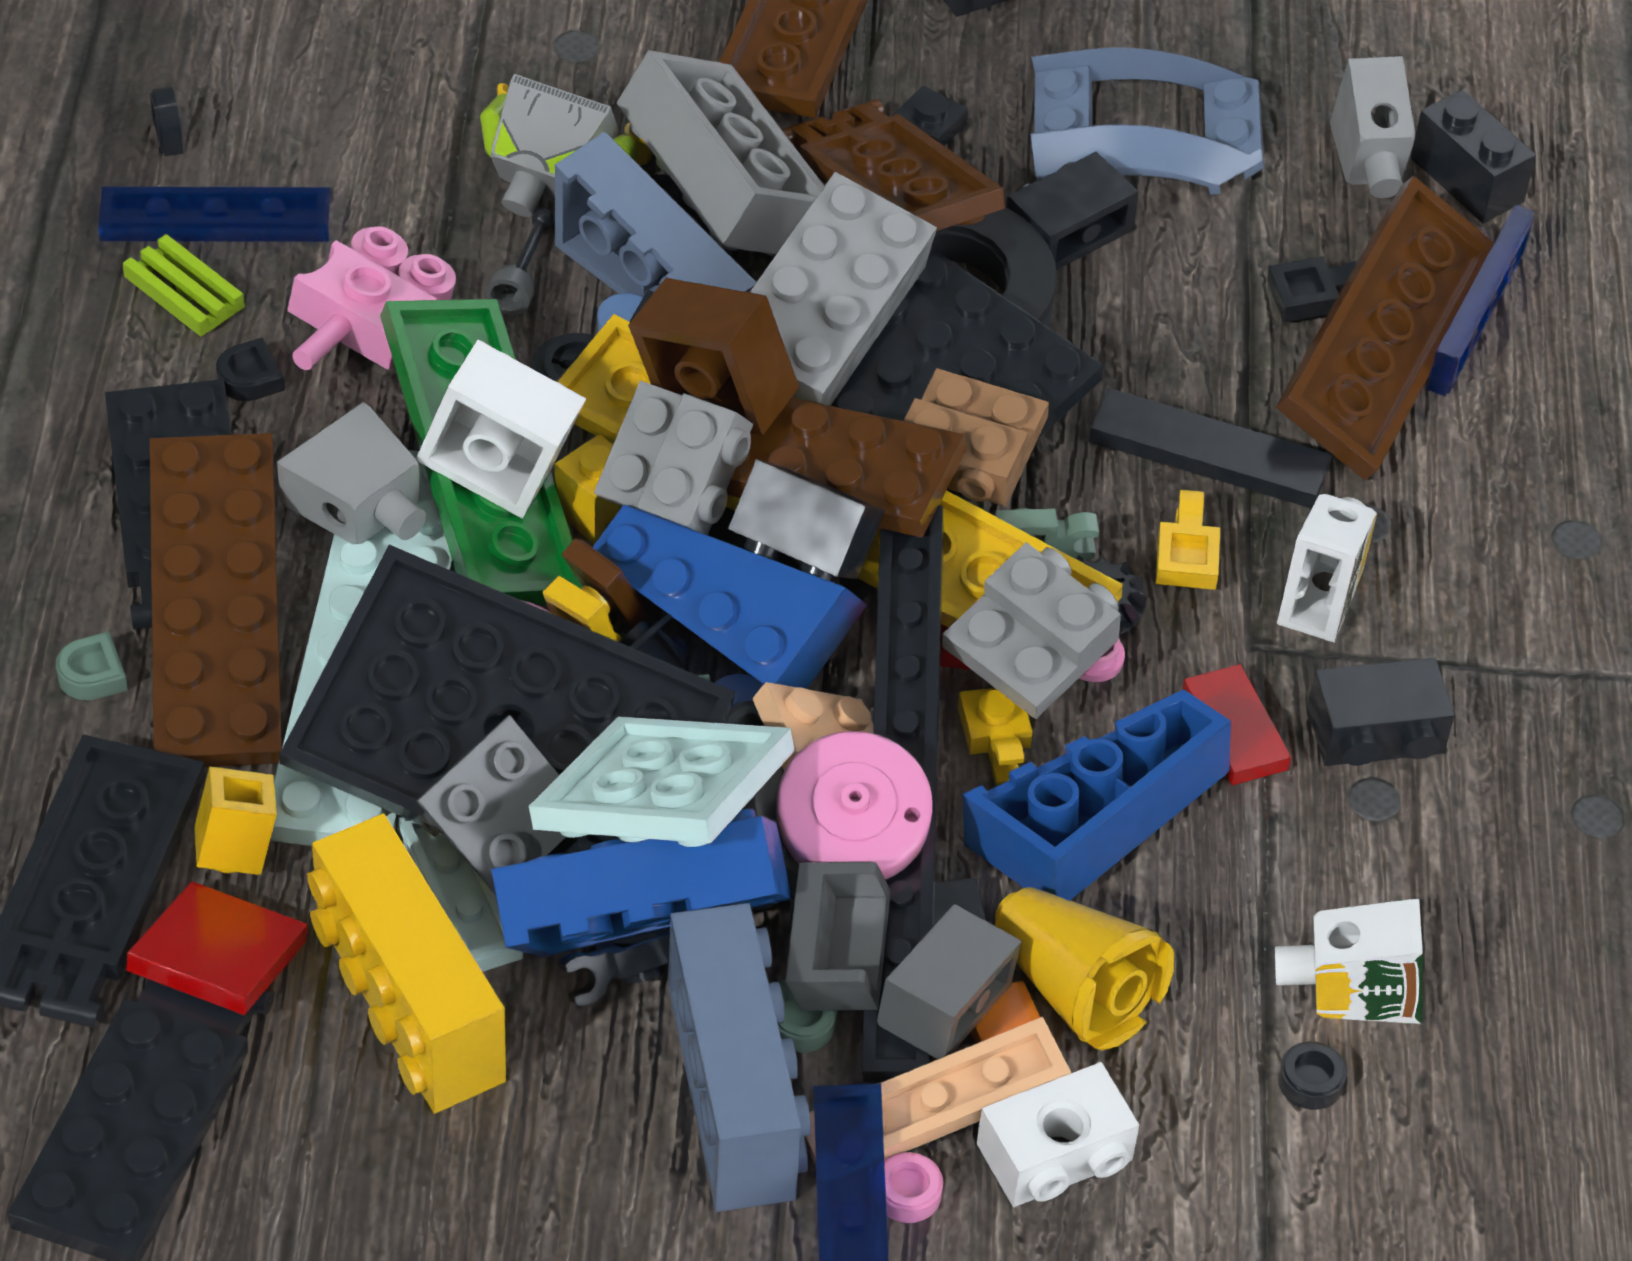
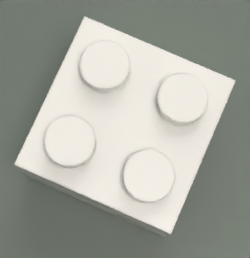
(500, 428)

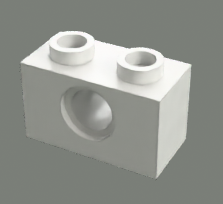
(1076, 1107)

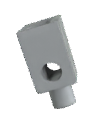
(1377, 145)
(354, 479)

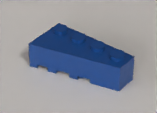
(746, 606)
(1101, 798)
(635, 886)

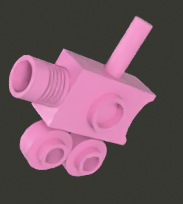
(352, 288)

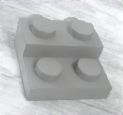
(675, 457)
(1034, 629)

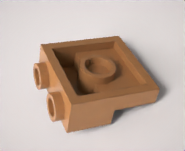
(997, 431)

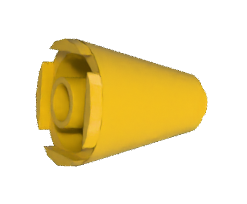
(1087, 963)

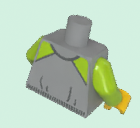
(537, 127)

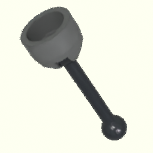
(514, 276)

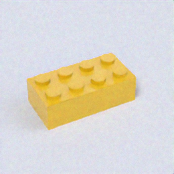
(407, 964)

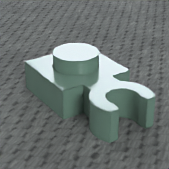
(1071, 536)

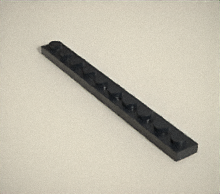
(908, 715)

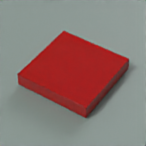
(217, 947)

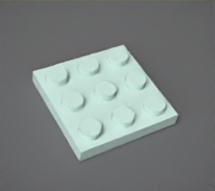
(662, 780)

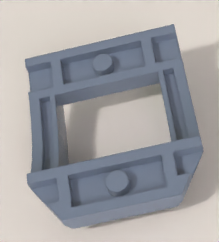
(1066, 131)

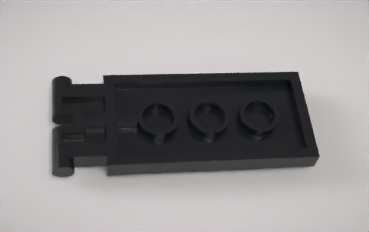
(133, 420)
(92, 876)
(134, 1123)

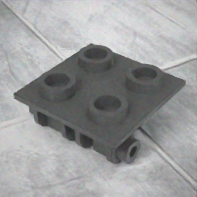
(487, 802)

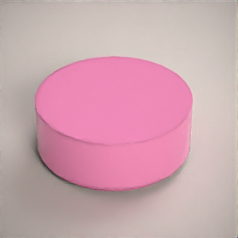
(912, 1187)

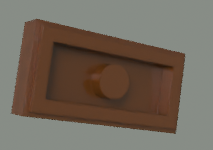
(608, 580)

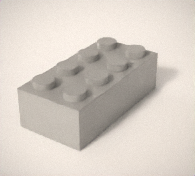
(720, 150)
(842, 282)

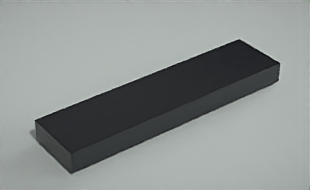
(1210, 448)

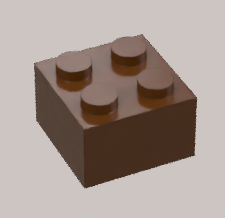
(716, 348)

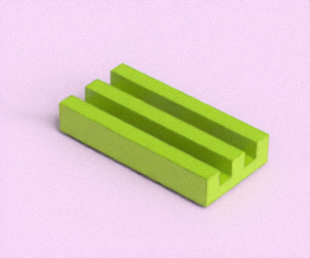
(192, 280)

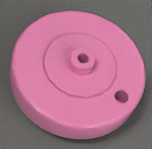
(854, 802)

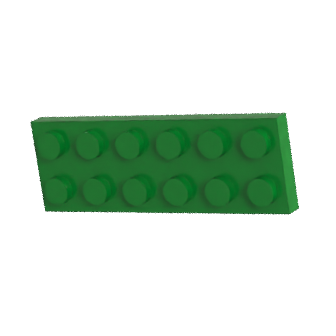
(483, 539)

